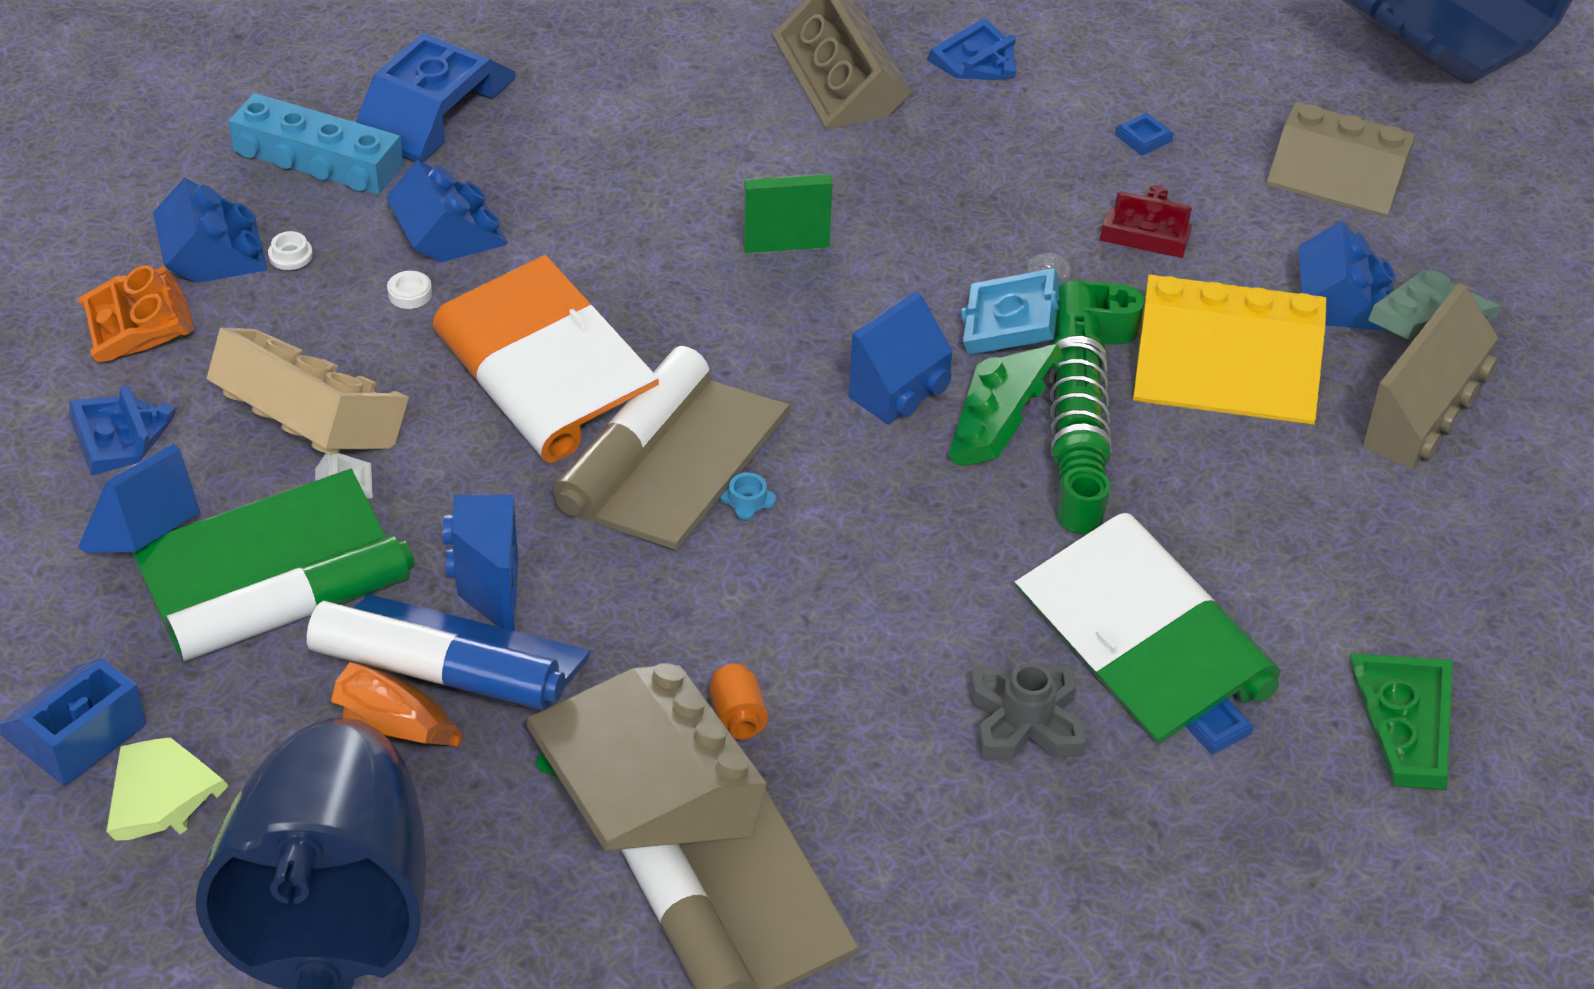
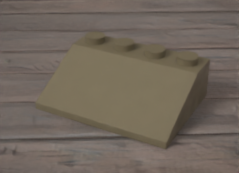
(650, 761)

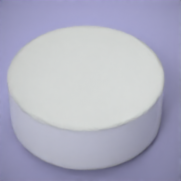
(409, 289)

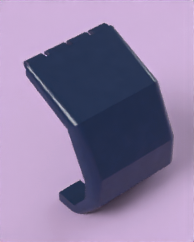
(1466, 35)

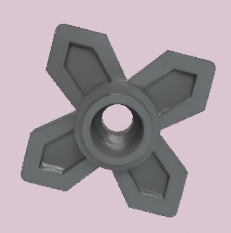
(1025, 708)

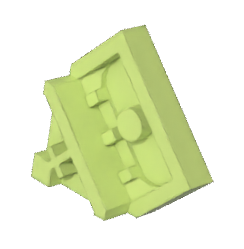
(157, 788)

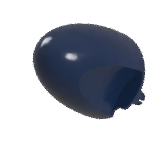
(318, 862)

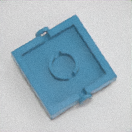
(1011, 311)

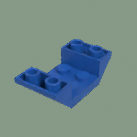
(421, 86)

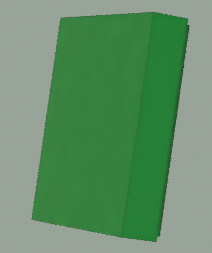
(787, 213)

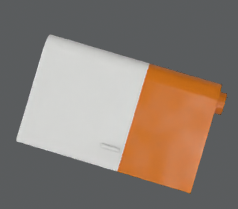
(542, 354)

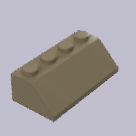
(841, 62)
(1432, 381)

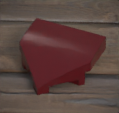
(1148, 222)

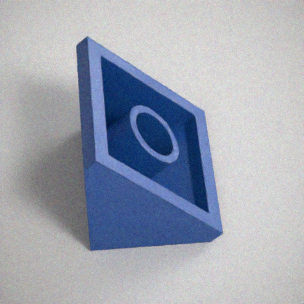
(141, 504)

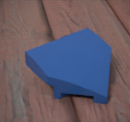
(976, 53)
(117, 429)

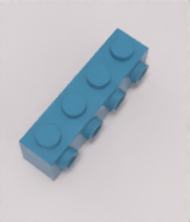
(316, 143)

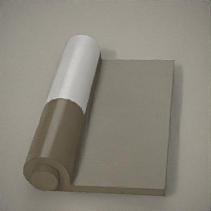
(669, 453)
(743, 908)

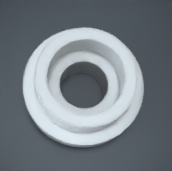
(290, 251)

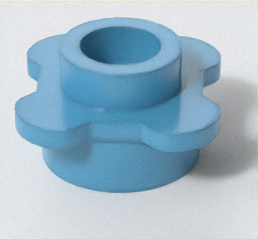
(748, 495)

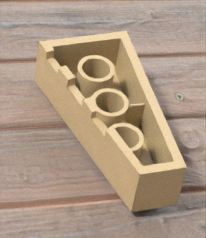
(305, 392)

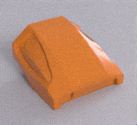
(135, 313)
(392, 706)

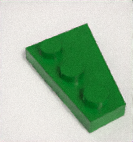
(995, 402)
(1409, 715)

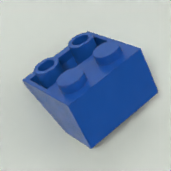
(444, 214)
(207, 235)
(1346, 273)
(76, 720)

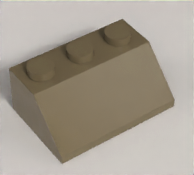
(1341, 159)

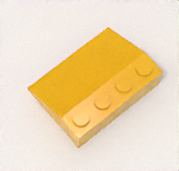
(1230, 349)

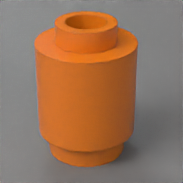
(738, 701)

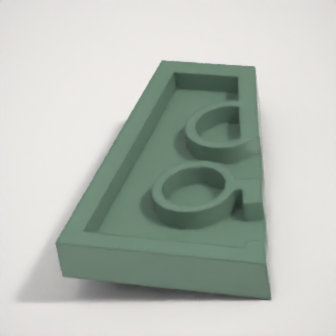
(1417, 300)

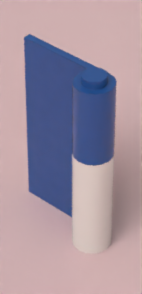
(446, 650)

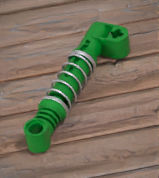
(1086, 320)

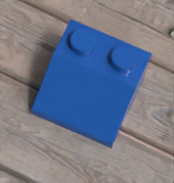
(899, 360)
(484, 554)

